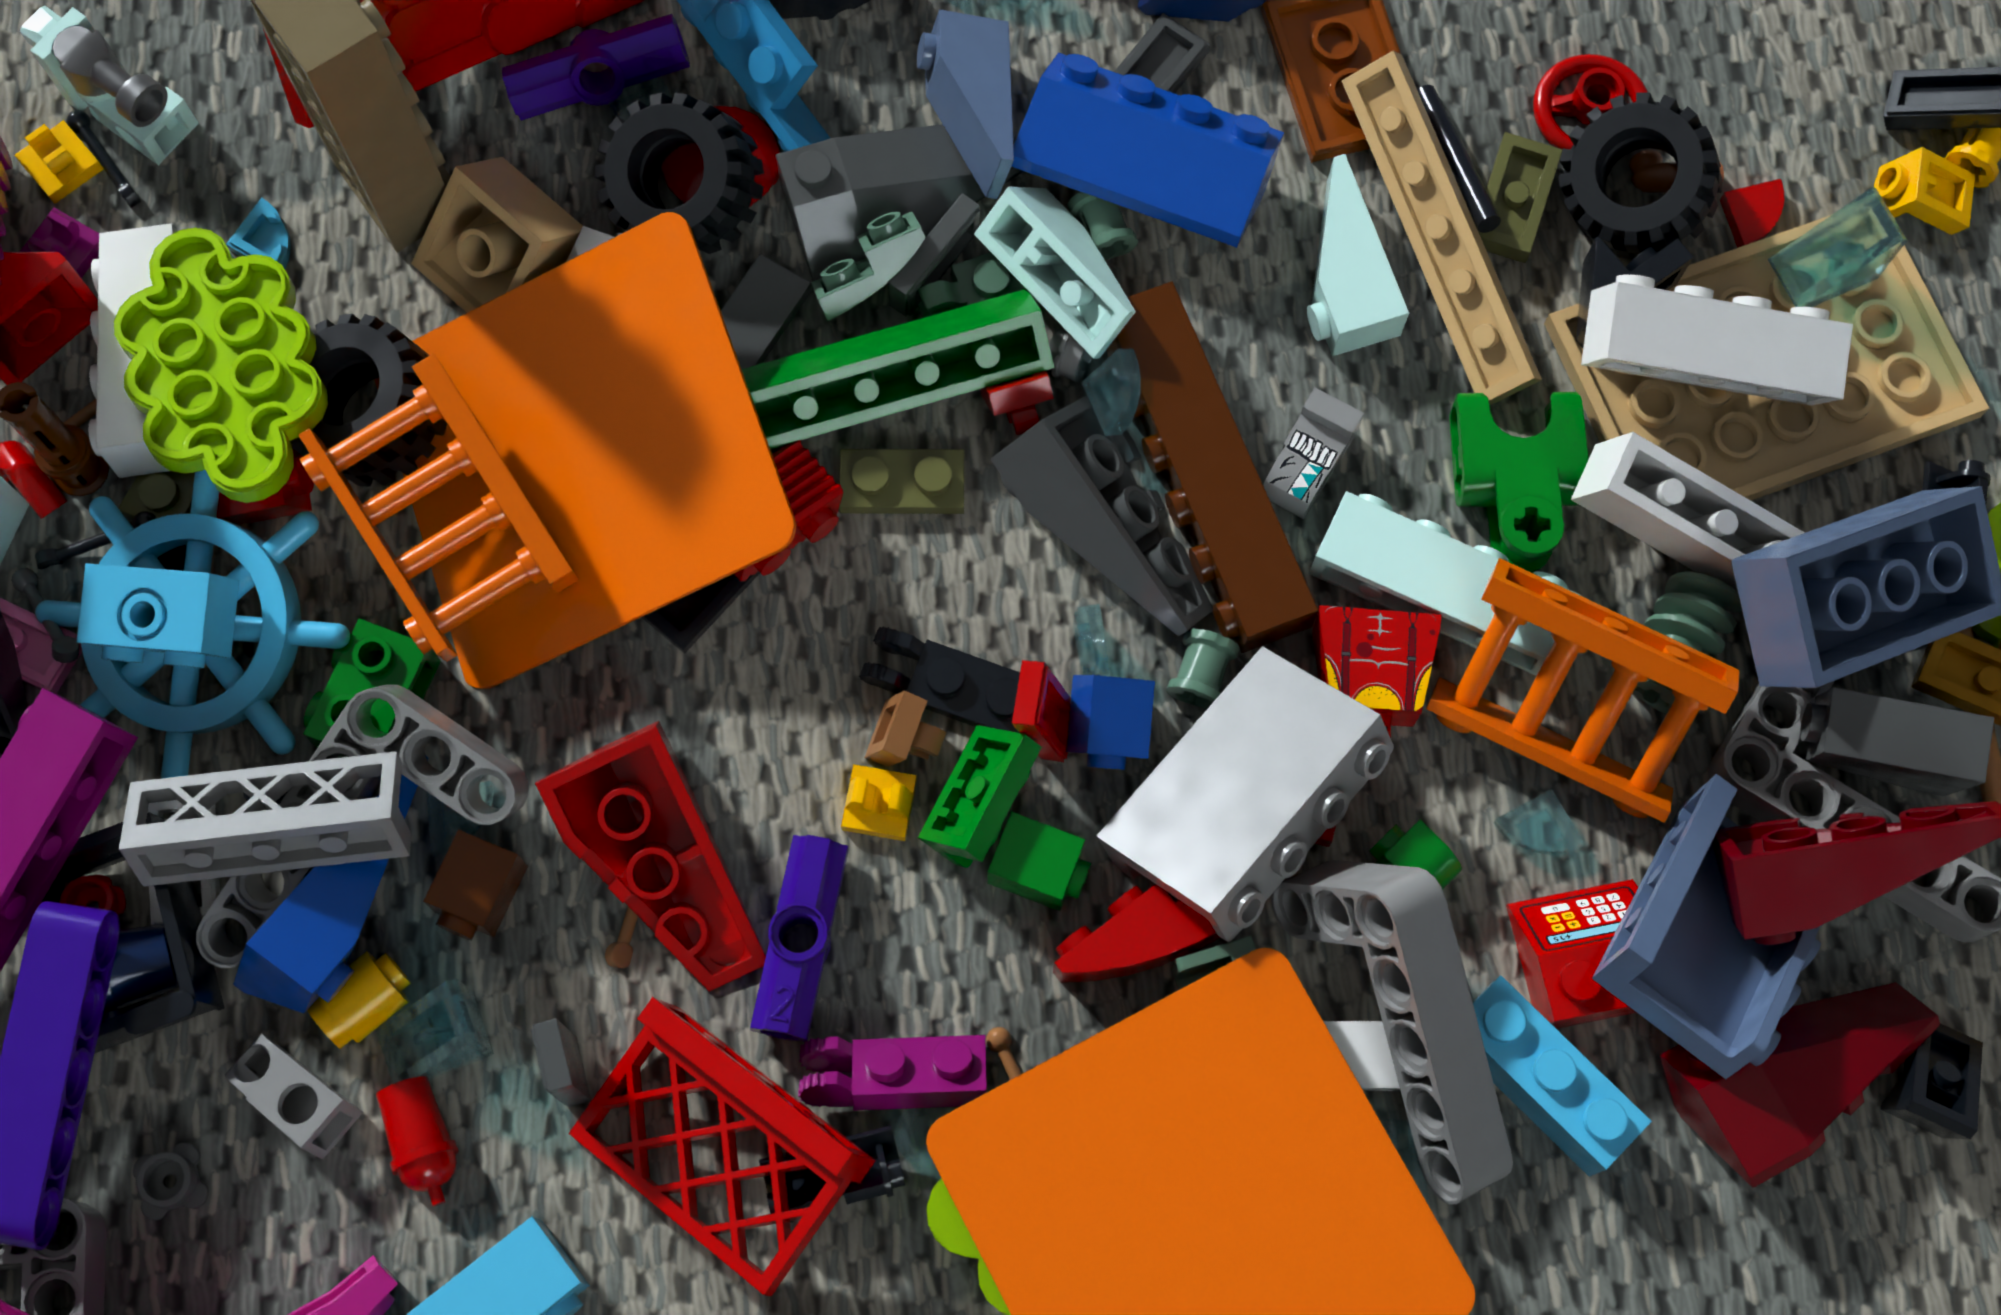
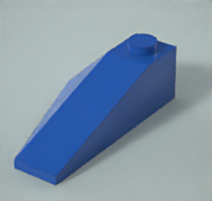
(313, 932)

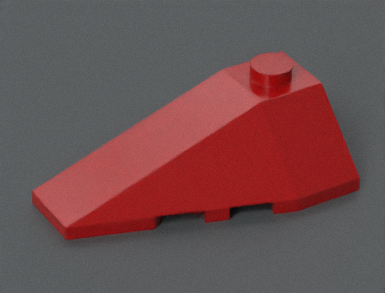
(638, 803)

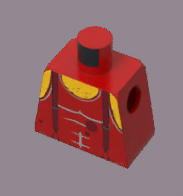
(1377, 658)

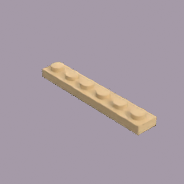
(1441, 229)

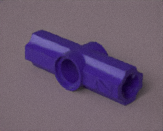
(560, 76)
(789, 978)

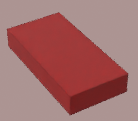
(1042, 710)

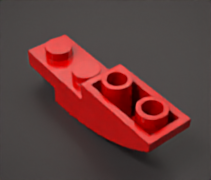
(1140, 936)

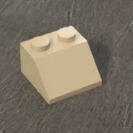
(492, 234)

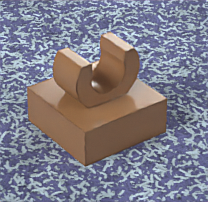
(902, 733)

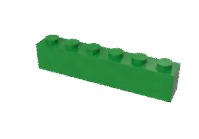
(899, 368)

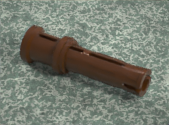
(59, 448)

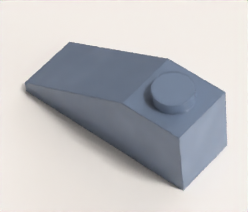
(971, 91)

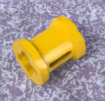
(1979, 149)

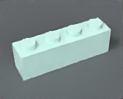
(1421, 571)

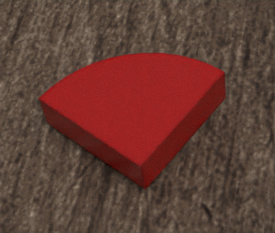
(1753, 210)

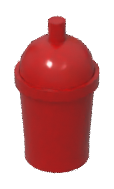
(415, 1134)

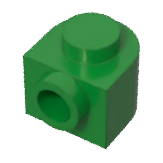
(1420, 849)

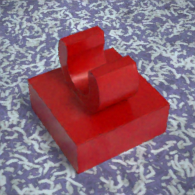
(1018, 399)

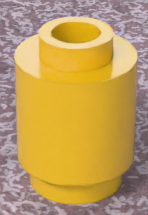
(363, 1002)

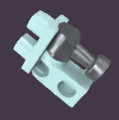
(92, 77)

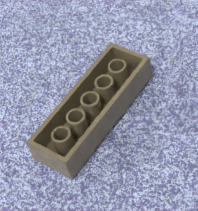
(361, 108)

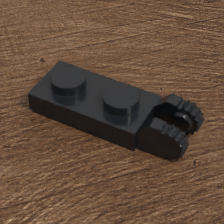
(949, 679)

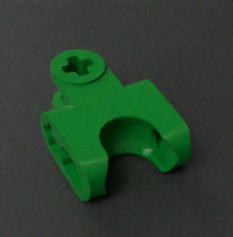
(1518, 477)

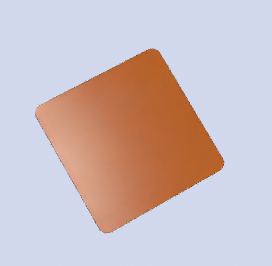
(625, 435)
(1198, 1169)

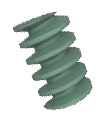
(1691, 614)

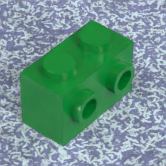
(368, 661)

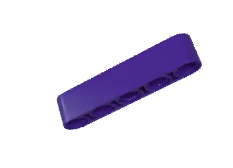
(50, 1062)

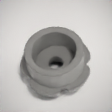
(1067, 356)

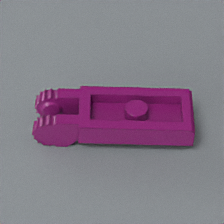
(894, 1072)

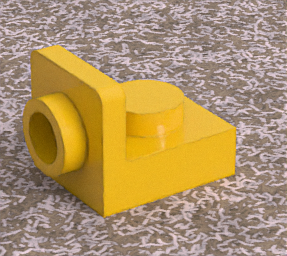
(1928, 189)

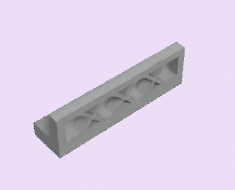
(260, 832)

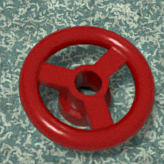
(1601, 81)

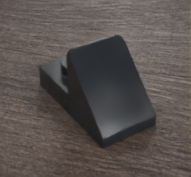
(1603, 266)
(1940, 1085)

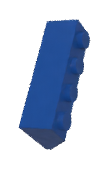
(1147, 148)

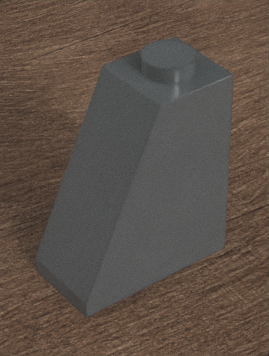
(1898, 741)

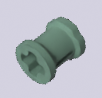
(1104, 224)
(1202, 667)

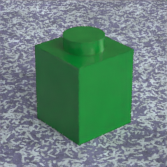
(1038, 862)

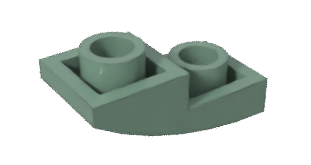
(887, 248)

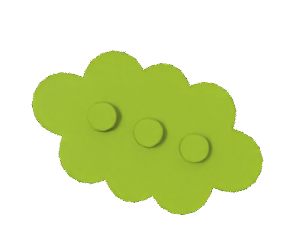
(220, 364)

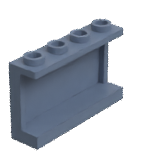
(1685, 959)

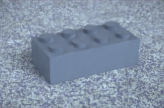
(1869, 587)

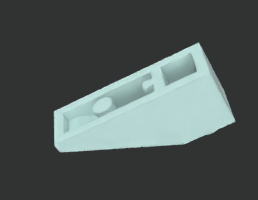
(1057, 265)
(1354, 285)

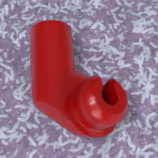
(35, 486)

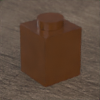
(474, 886)

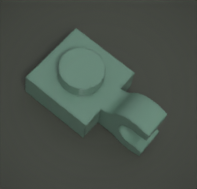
(972, 283)

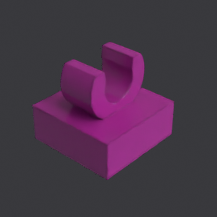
(68, 237)

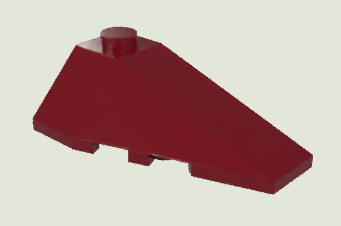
(1801, 877)
(1824, 1061)

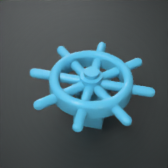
(147, 617)

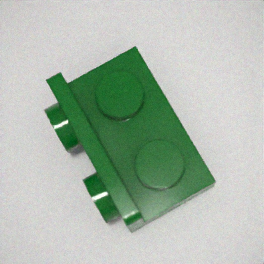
(979, 794)

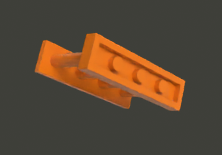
(468, 454)
(1635, 655)

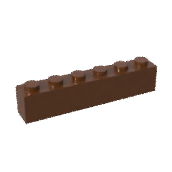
(1212, 478)

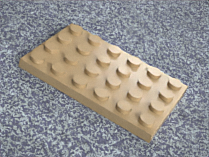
(1898, 388)

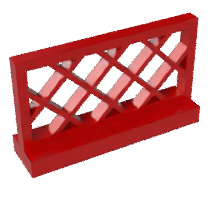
(758, 1100)

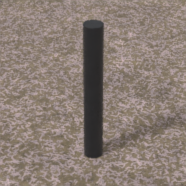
(1468, 180)

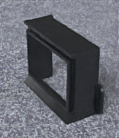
(181, 919)

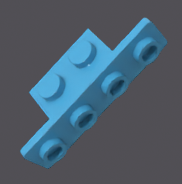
(764, 60)

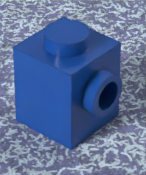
(1110, 719)

